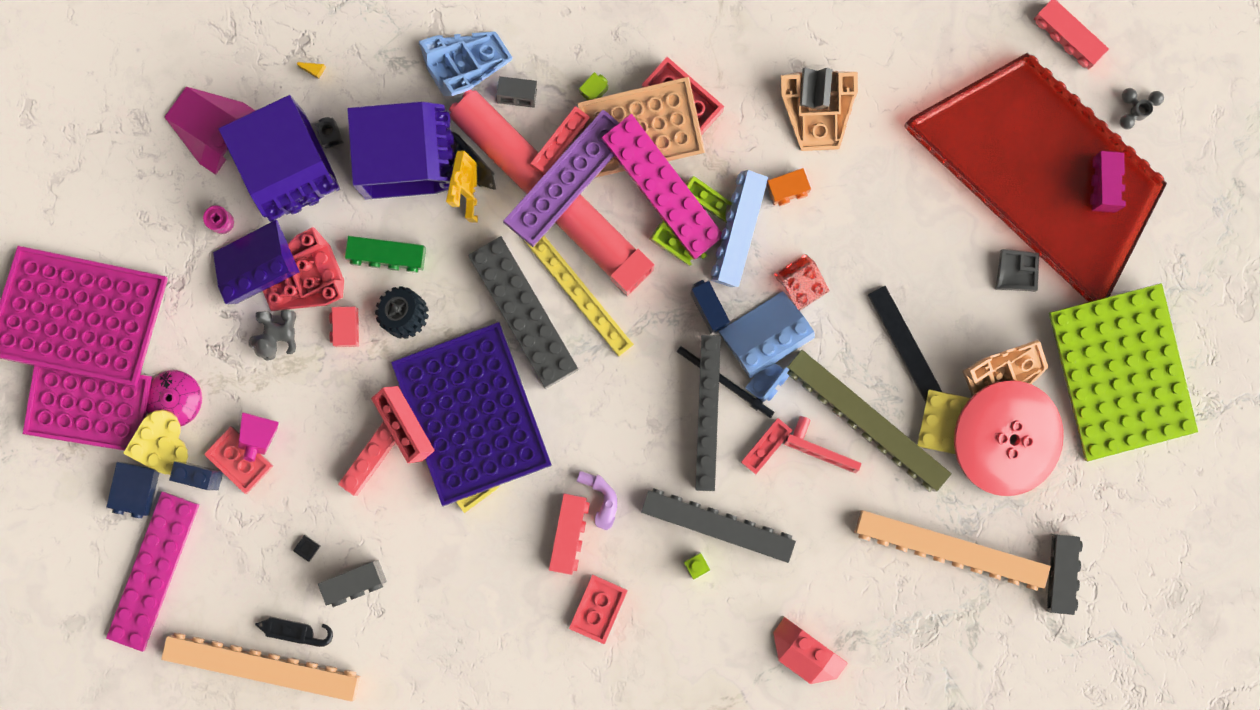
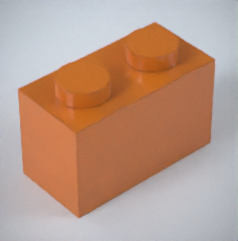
(788, 187)

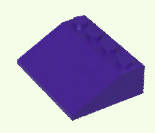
(253, 263)

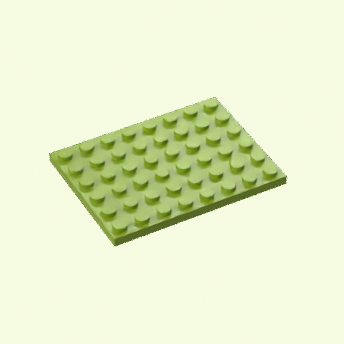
(1123, 372)

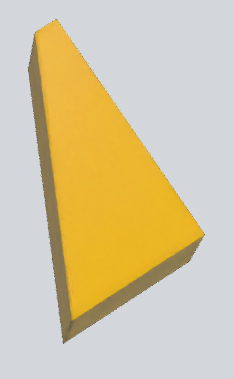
(312, 68)

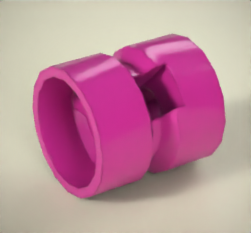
(218, 219)

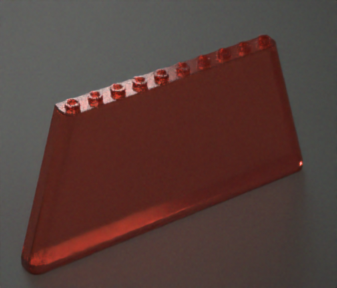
(1030, 160)

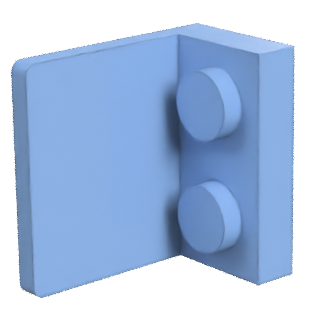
(765, 382)

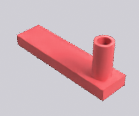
(560, 140)
(796, 441)

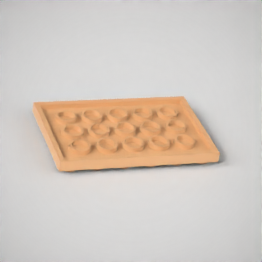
(664, 113)

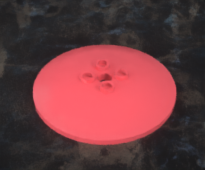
(985, 432)

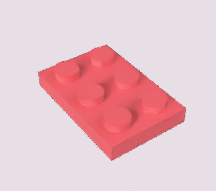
(230, 461)
(598, 609)

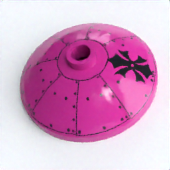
(185, 395)

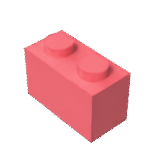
(345, 326)

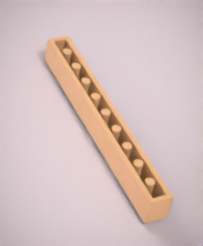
(952, 549)
(260, 667)

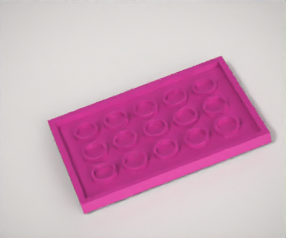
(85, 408)

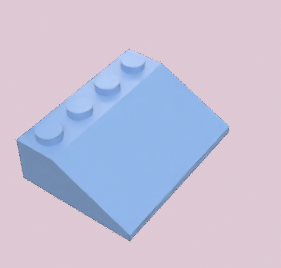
(767, 334)

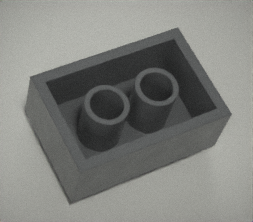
(352, 584)

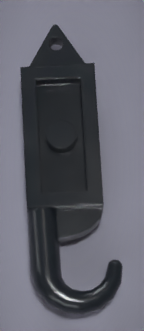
(484, 173)
(293, 631)

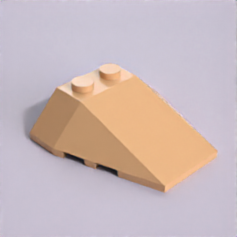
(823, 127)
(1018, 364)

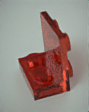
(802, 281)

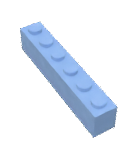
(739, 228)

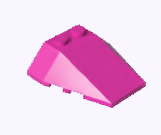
(196, 121)

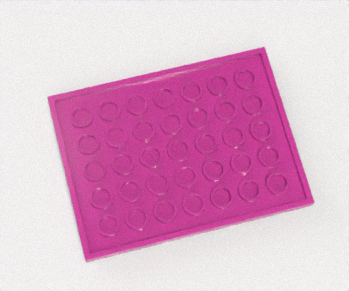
(78, 315)

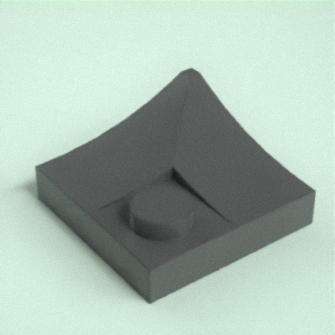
(1018, 271)

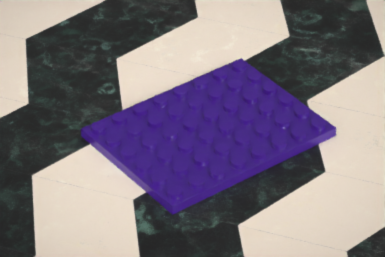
(472, 413)

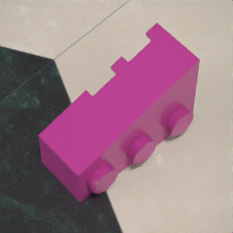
(1108, 182)

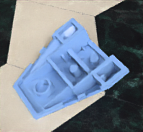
(463, 61)

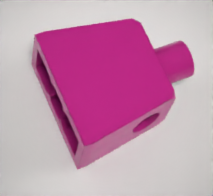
(256, 435)

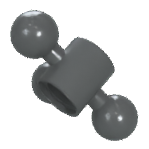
(1130, 96)

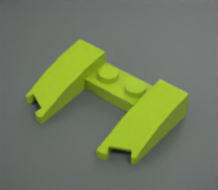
(709, 200)

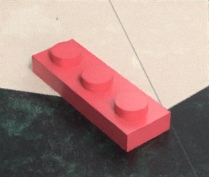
(766, 446)

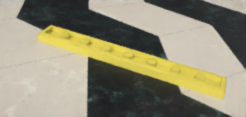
(581, 296)

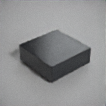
(307, 548)

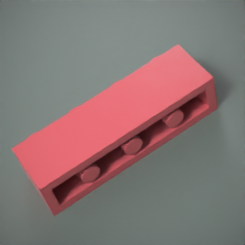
(1070, 34)
(402, 424)
(368, 461)
(568, 534)

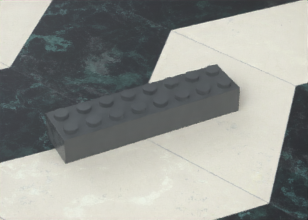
(523, 312)

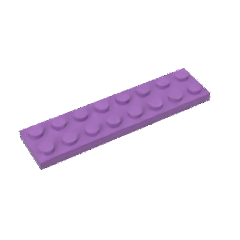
(562, 182)

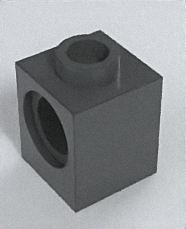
(332, 139)

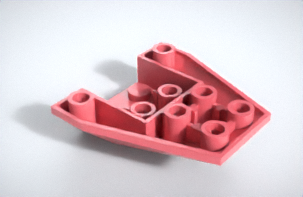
(318, 276)

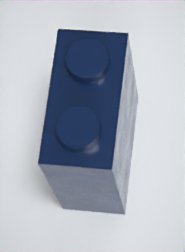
(709, 306)
(196, 476)
(132, 490)

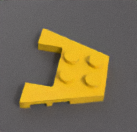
(463, 181)

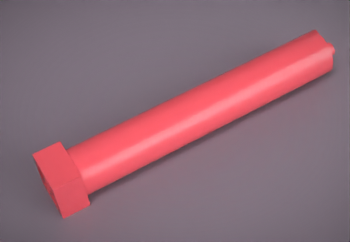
(580, 221)

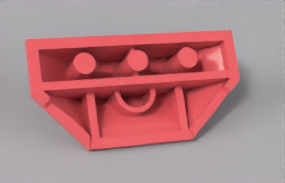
(805, 654)

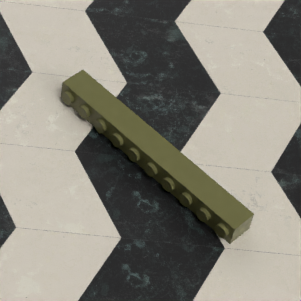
(869, 421)

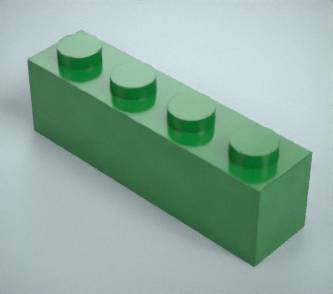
(385, 253)

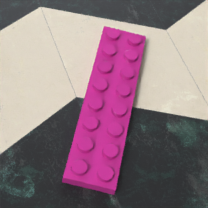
(662, 186)
(152, 571)

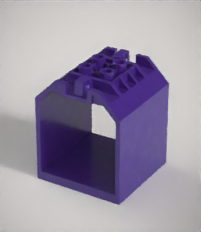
(400, 149)
(279, 158)

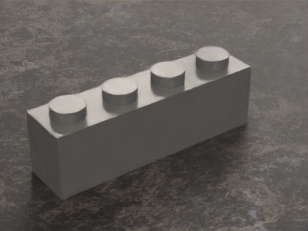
(1064, 574)

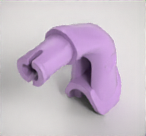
(606, 516)

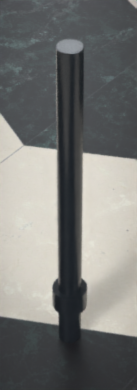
(755, 403)

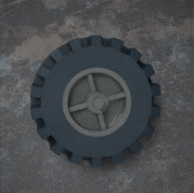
(401, 312)

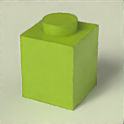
(594, 87)
(696, 565)

